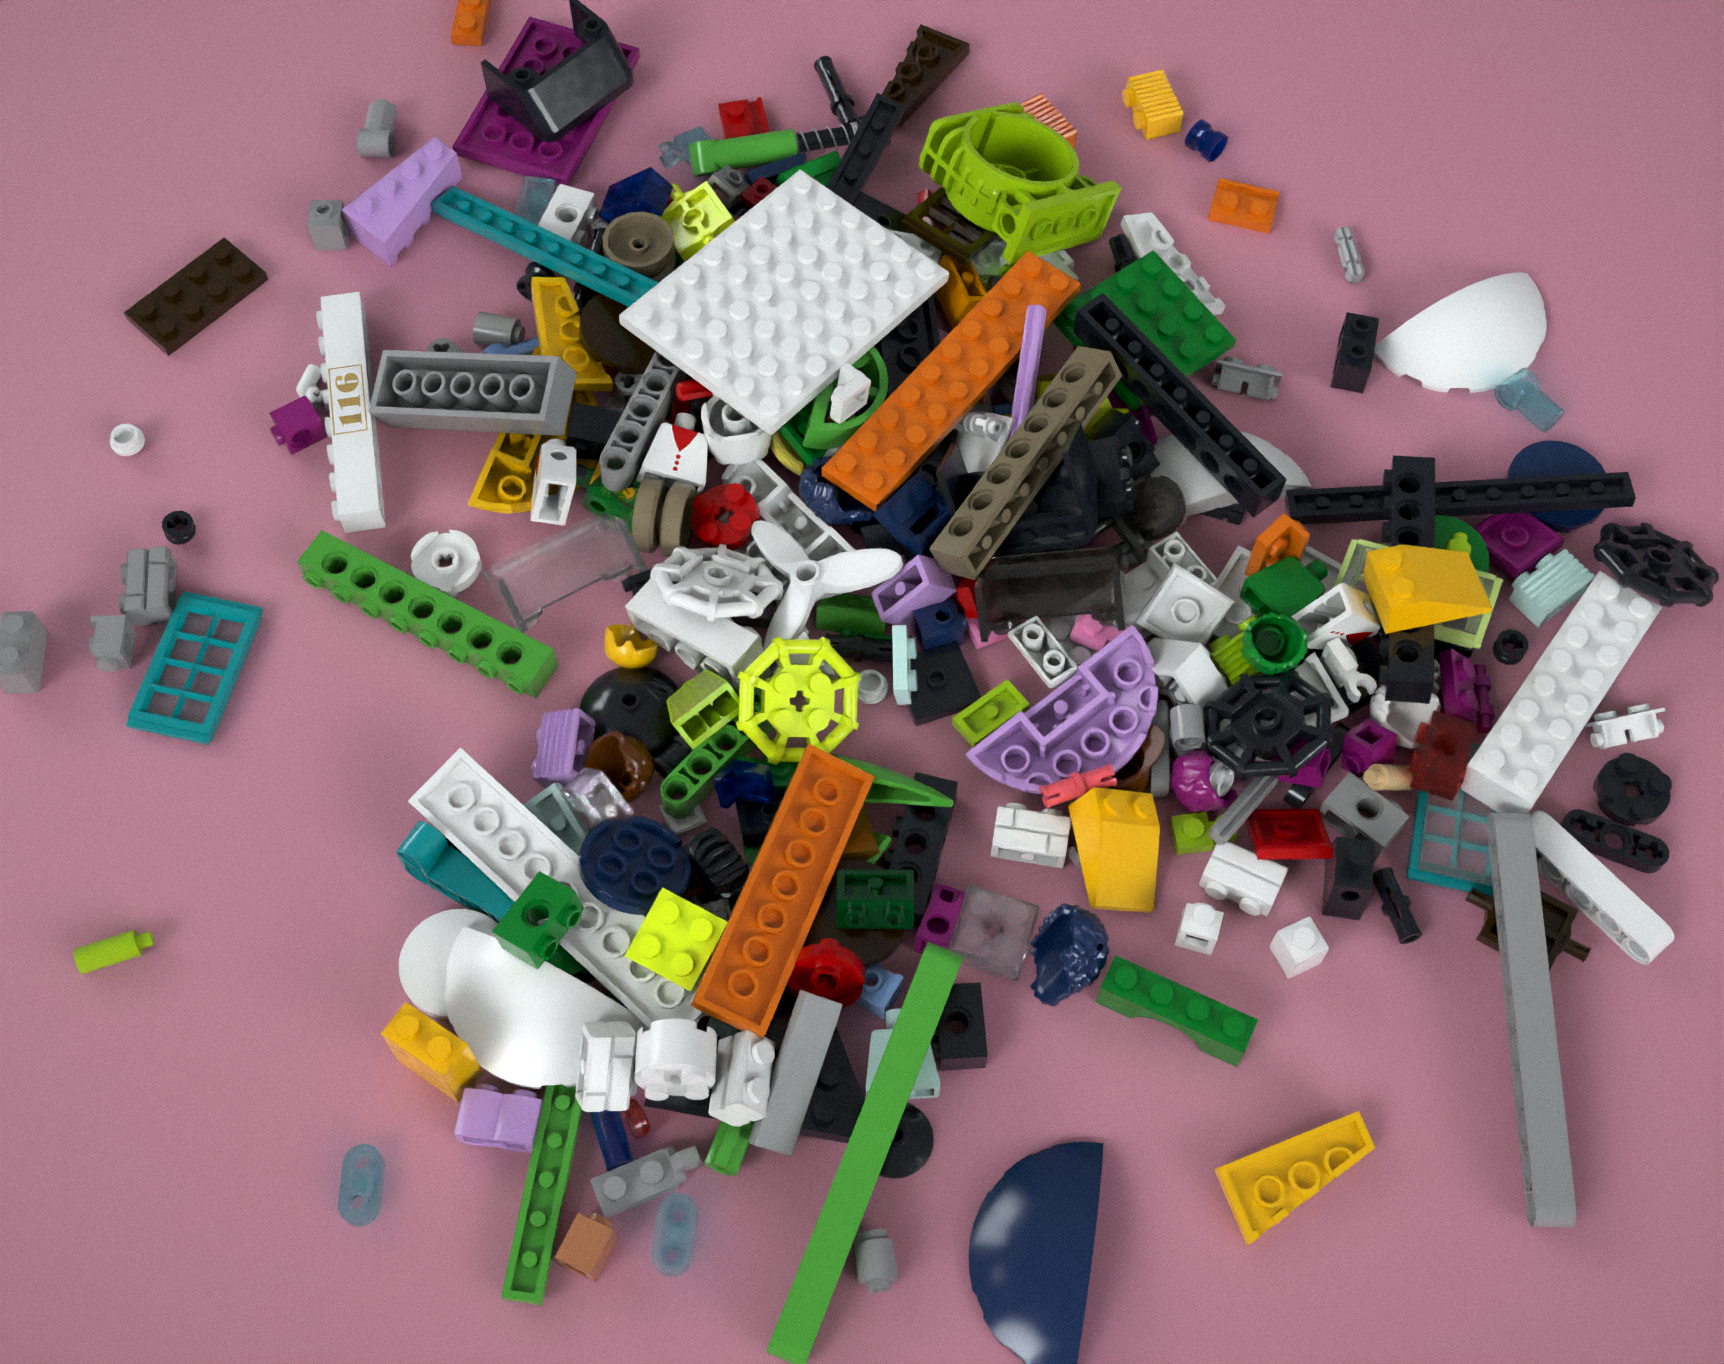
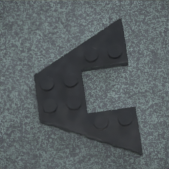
(835, 1098)

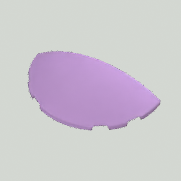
(1081, 725)

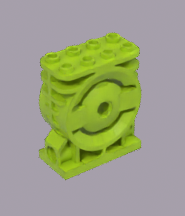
(1016, 180)

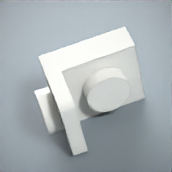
(850, 393)

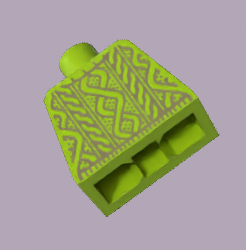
(702, 707)

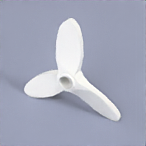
(833, 574)

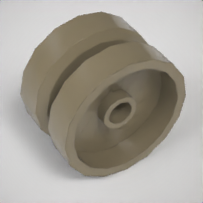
(641, 244)
(662, 516)

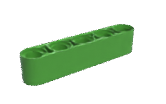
(708, 757)

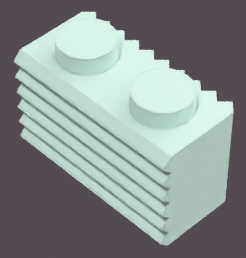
(1551, 587)

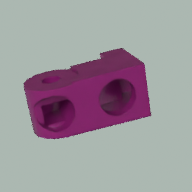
(939, 918)

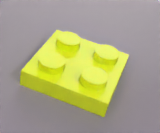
(677, 940)

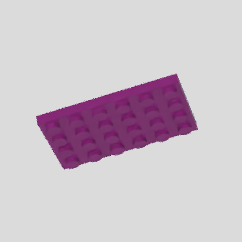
(502, 142)

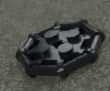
(1656, 564)
(1268, 740)

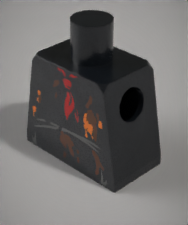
(1348, 871)

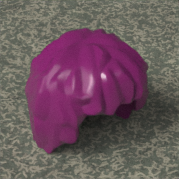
(1192, 783)

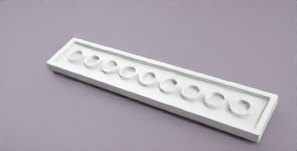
(512, 849)

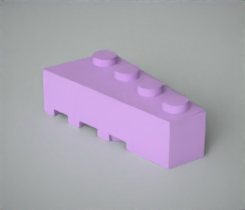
(401, 201)

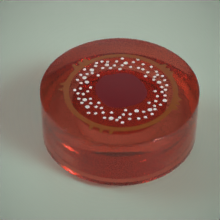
(636, 1120)

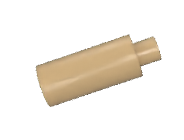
(1388, 777)

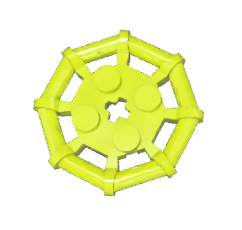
(784, 685)

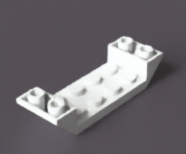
(1048, 643)

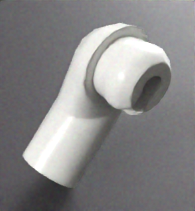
(308, 387)

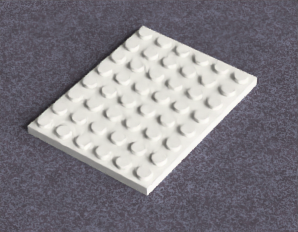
(784, 300)

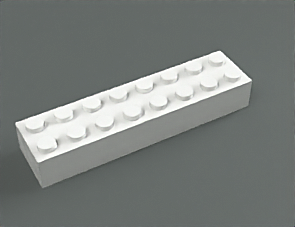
(1558, 696)

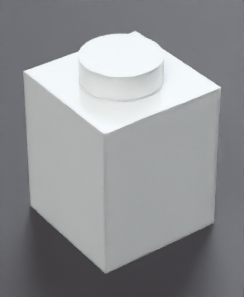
(1299, 947)

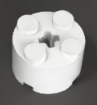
(732, 435)
(675, 1060)

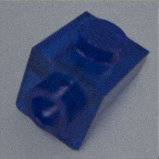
(744, 781)

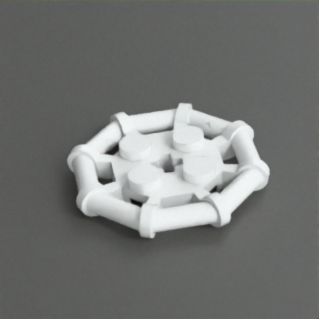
(716, 582)

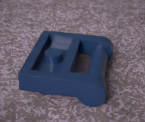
(907, 508)

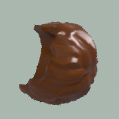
(623, 761)

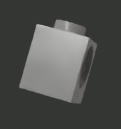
(327, 225)

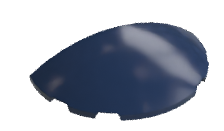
(1037, 1251)

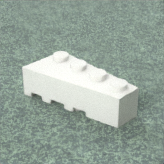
(714, 646)

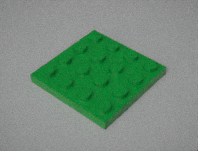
(1162, 311)

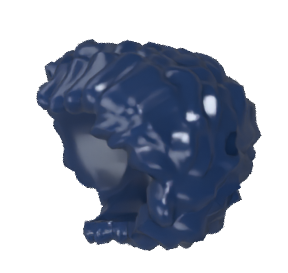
(829, 500)
(1068, 953)

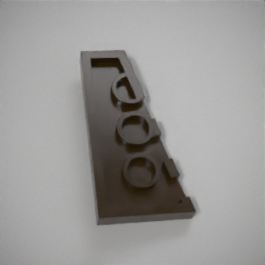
(925, 67)

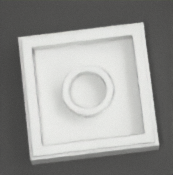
(1184, 608)

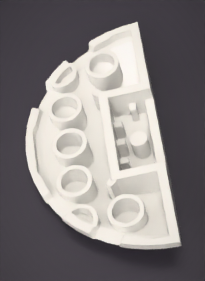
(1470, 336)
(1201, 488)
(787, 512)
(520, 1018)

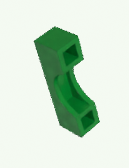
(1142, 993)

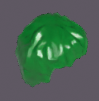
(1274, 643)

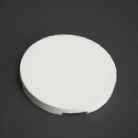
(427, 954)

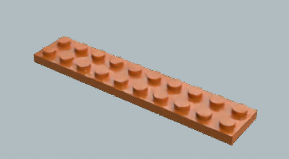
(947, 383)

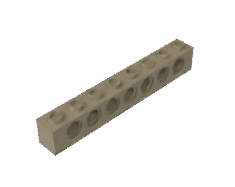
(1024, 463)

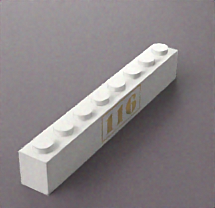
(350, 425)

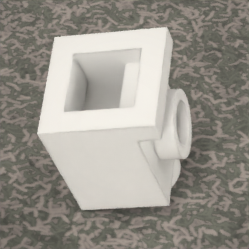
(1202, 922)

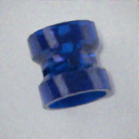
(1206, 140)

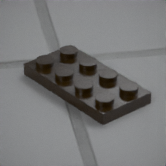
(196, 296)

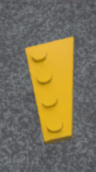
(558, 332)
(1285, 1175)

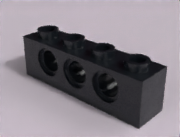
(926, 833)

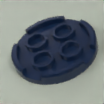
(1557, 459)
(631, 861)

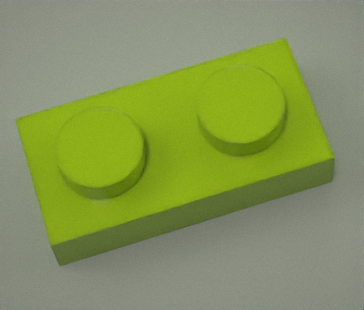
(989, 713)

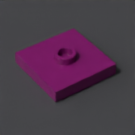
(1517, 541)

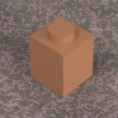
(587, 1245)

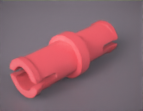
(1077, 785)

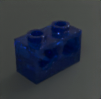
(637, 193)

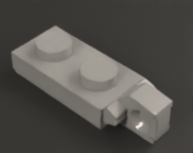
(643, 1179)

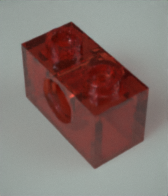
(1445, 772)

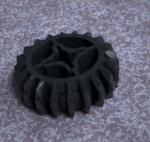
(717, 865)

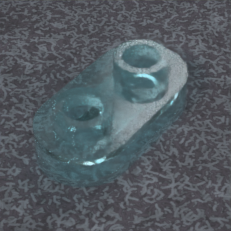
(361, 1183)
(673, 1235)

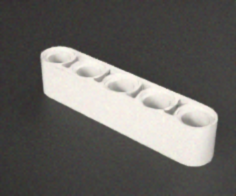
(1598, 892)

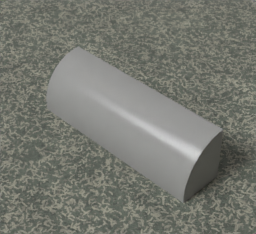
(796, 1072)

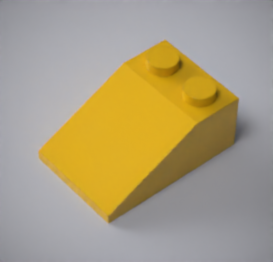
(1422, 586)
(1117, 848)

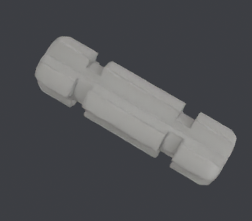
(1349, 254)

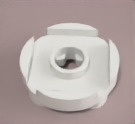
(450, 579)

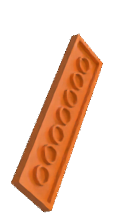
(783, 892)

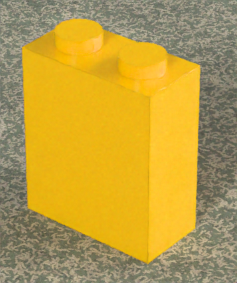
(432, 1051)

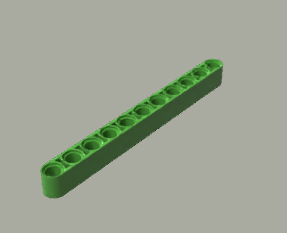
(864, 1156)

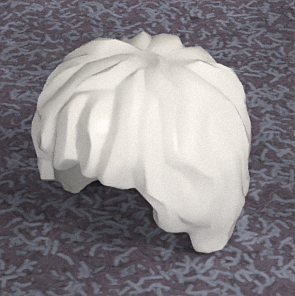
(1401, 717)

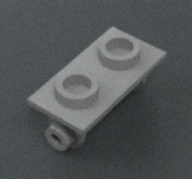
(1259, 378)

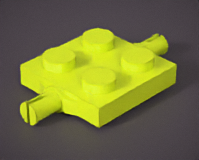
(695, 218)

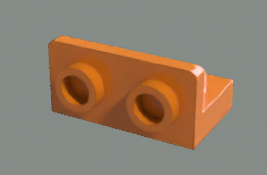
(1278, 541)

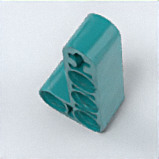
(434, 863)

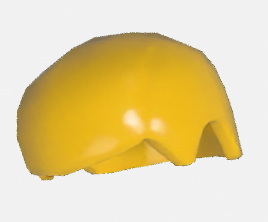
(627, 648)

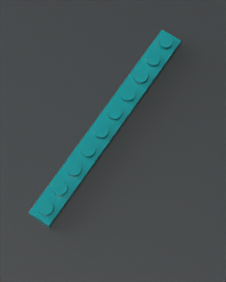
(542, 246)

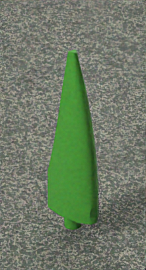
(896, 787)

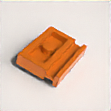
(1243, 205)

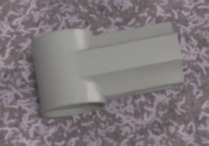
(378, 137)
(1185, 729)

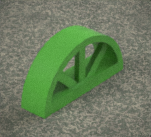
(829, 435)

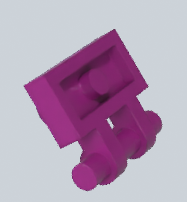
(1466, 690)

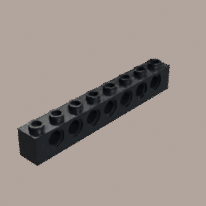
(1181, 406)
(1412, 523)

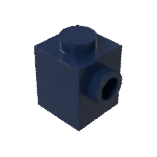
(939, 625)

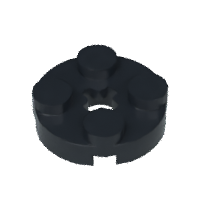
(1645, 776)

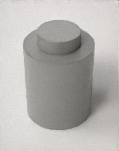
(496, 328)

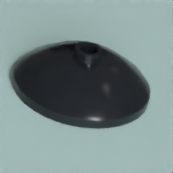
(646, 719)

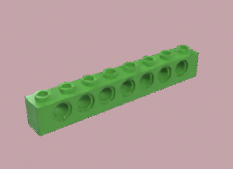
(331, 554)

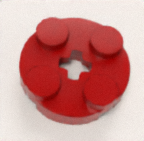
(715, 502)
(830, 959)

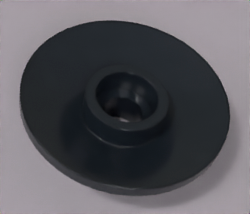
(913, 1149)

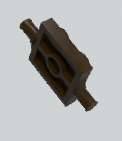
(1557, 923)

